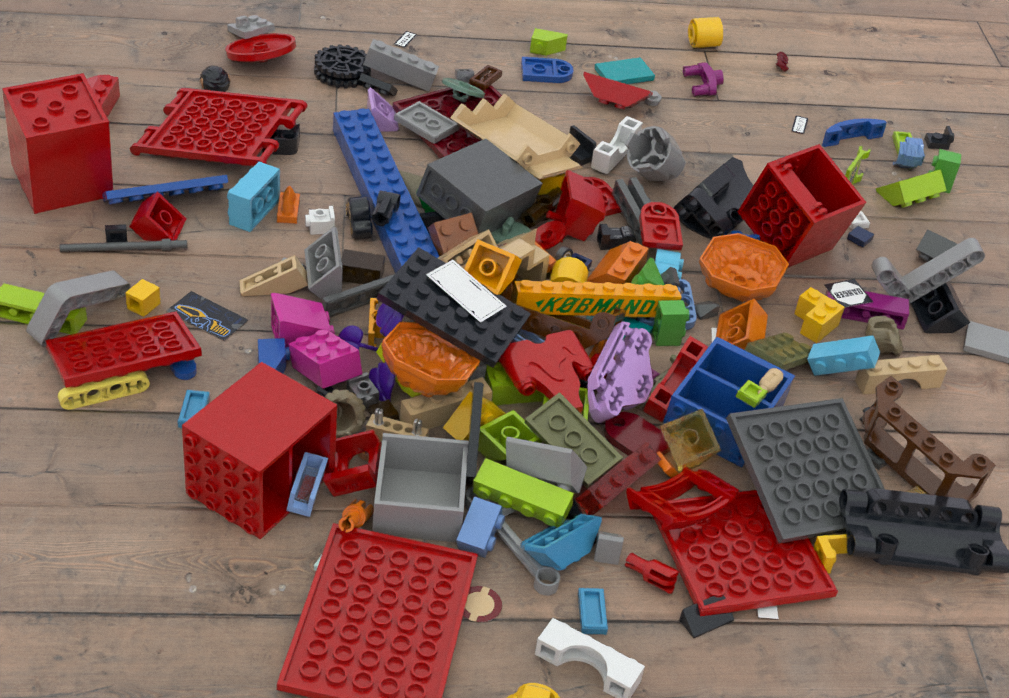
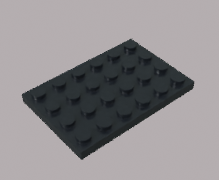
(430, 306)

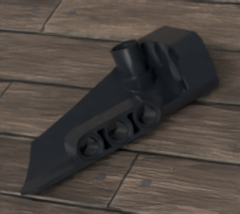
(714, 203)

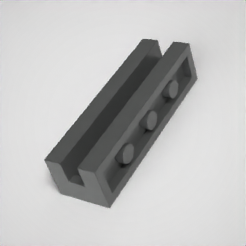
(630, 201)

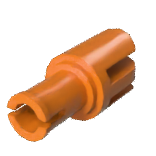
(355, 515)

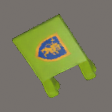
(852, 171)

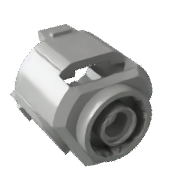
(655, 154)

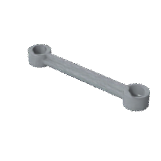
(535, 568)

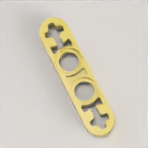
(104, 392)

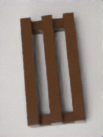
(488, 78)

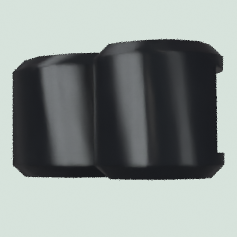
(360, 219)

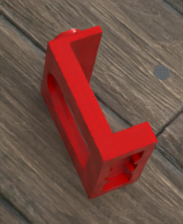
(358, 478)

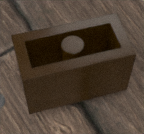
(362, 266)

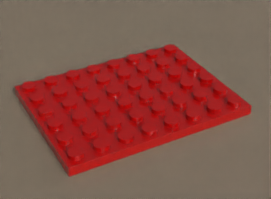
(379, 618)

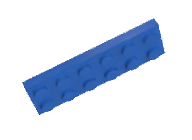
(172, 188)

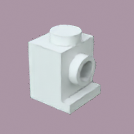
(320, 220)

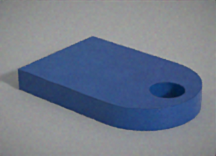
(546, 70)

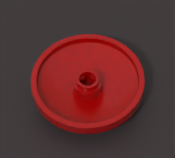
(260, 47)

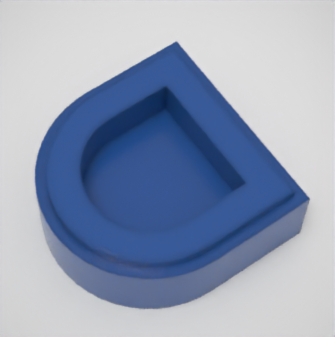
(184, 369)

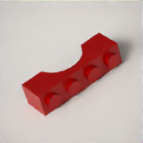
(683, 364)

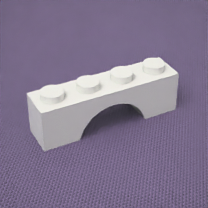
(608, 155)
(563, 644)

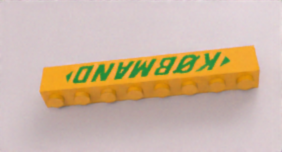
(591, 298)

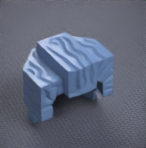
(910, 153)

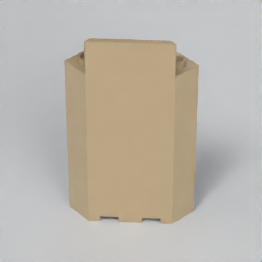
(520, 135)

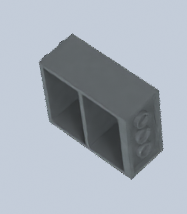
(480, 183)

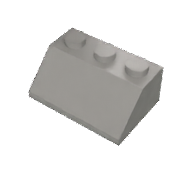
(324, 265)
(546, 462)

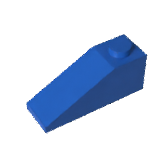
(273, 353)

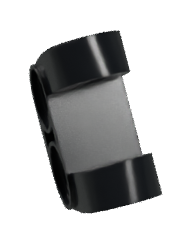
(287, 140)

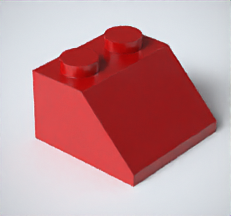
(157, 219)

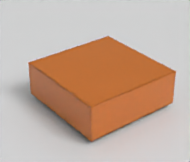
(666, 466)

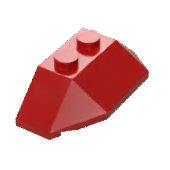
(616, 92)

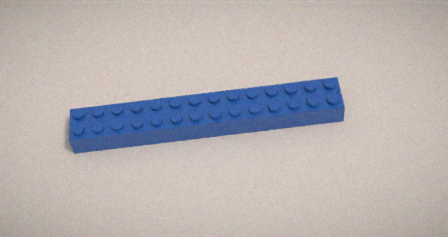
(376, 171)

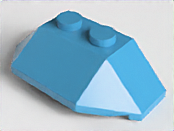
(564, 544)

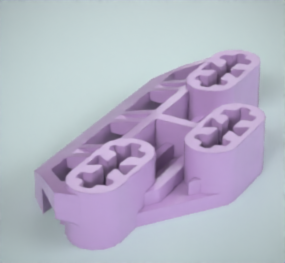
(628, 375)

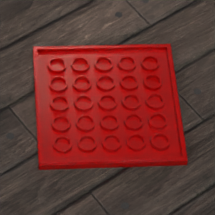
(741, 559)

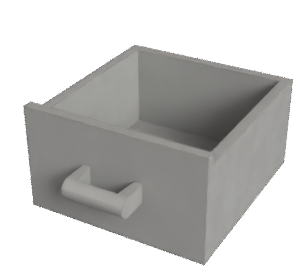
(420, 487)

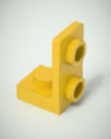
(827, 548)

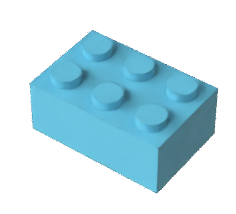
(254, 196)

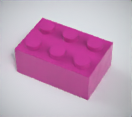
(325, 358)

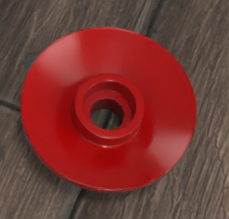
(550, 234)

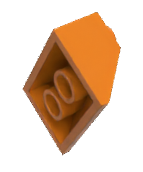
(620, 264)
(743, 324)

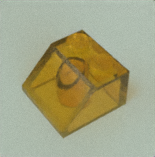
(690, 440)

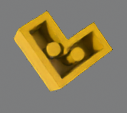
(819, 314)
(459, 422)

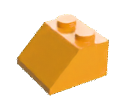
(492, 266)

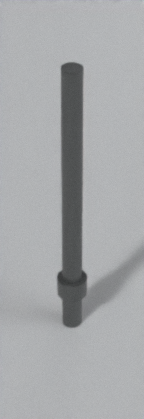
(165, 245)

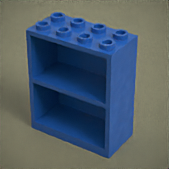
(714, 387)

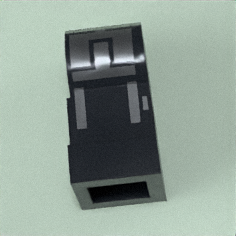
(613, 237)

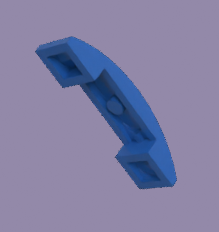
(854, 128)

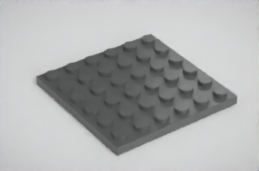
(802, 463)

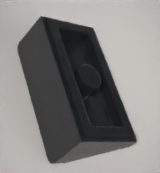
(699, 625)

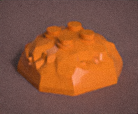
(742, 267)
(426, 360)

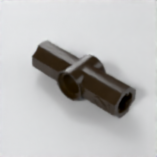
(543, 204)

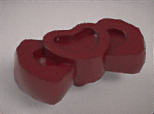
(782, 61)

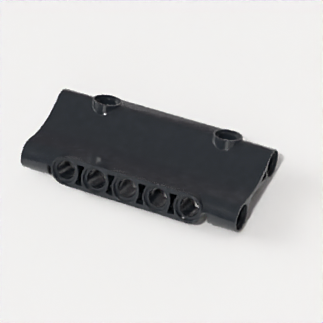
(923, 531)

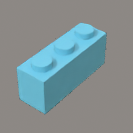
(843, 355)

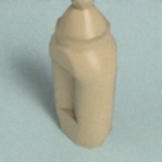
(771, 380)

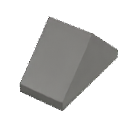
(608, 547)

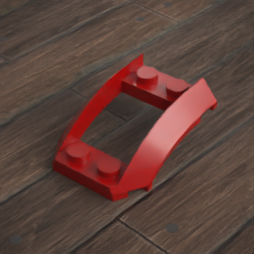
(655, 498)

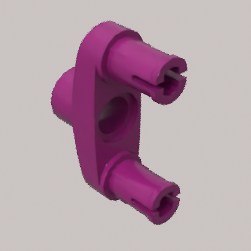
(710, 78)

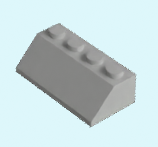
(401, 65)

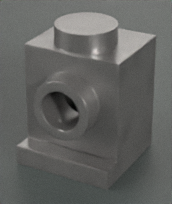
(364, 389)

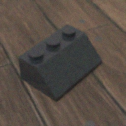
(941, 310)

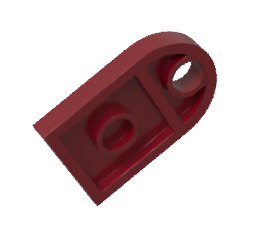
(633, 433)

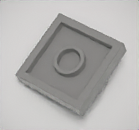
(250, 26)

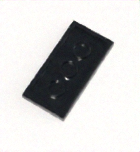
(474, 430)

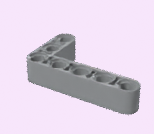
(931, 274)
(72, 295)

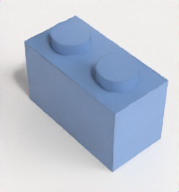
(480, 527)

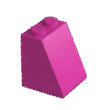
(297, 317)

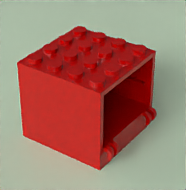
(801, 204)

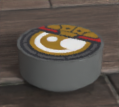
(563, 252)

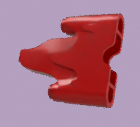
(549, 366)

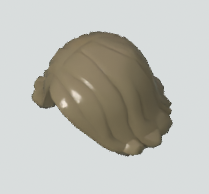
(885, 334)
(349, 412)

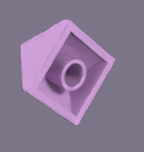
(381, 111)

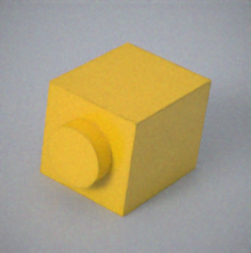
(143, 297)

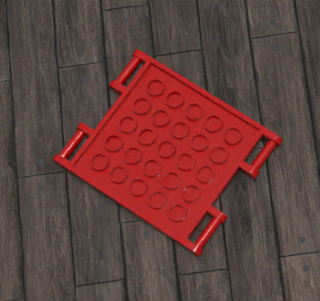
(219, 127)

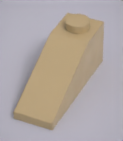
(279, 278)

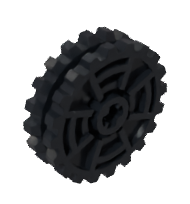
(340, 66)

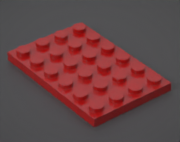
(122, 349)

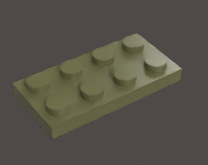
(780, 350)
(563, 426)

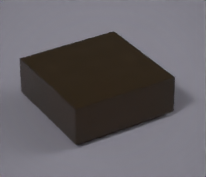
(388, 409)

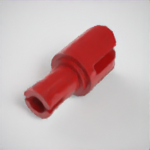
(654, 572)

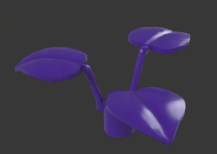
(381, 377)

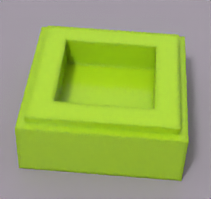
(749, 394)

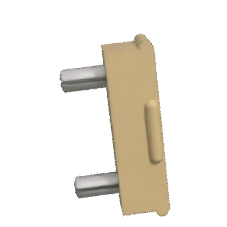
(386, 425)

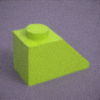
(547, 42)

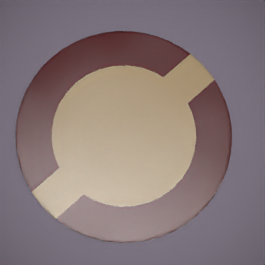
(482, 604)

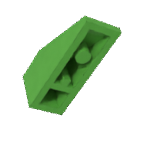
(648, 274)

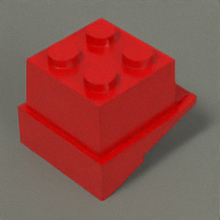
(579, 206)

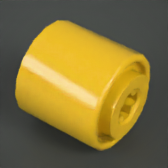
(705, 32)
(569, 270)

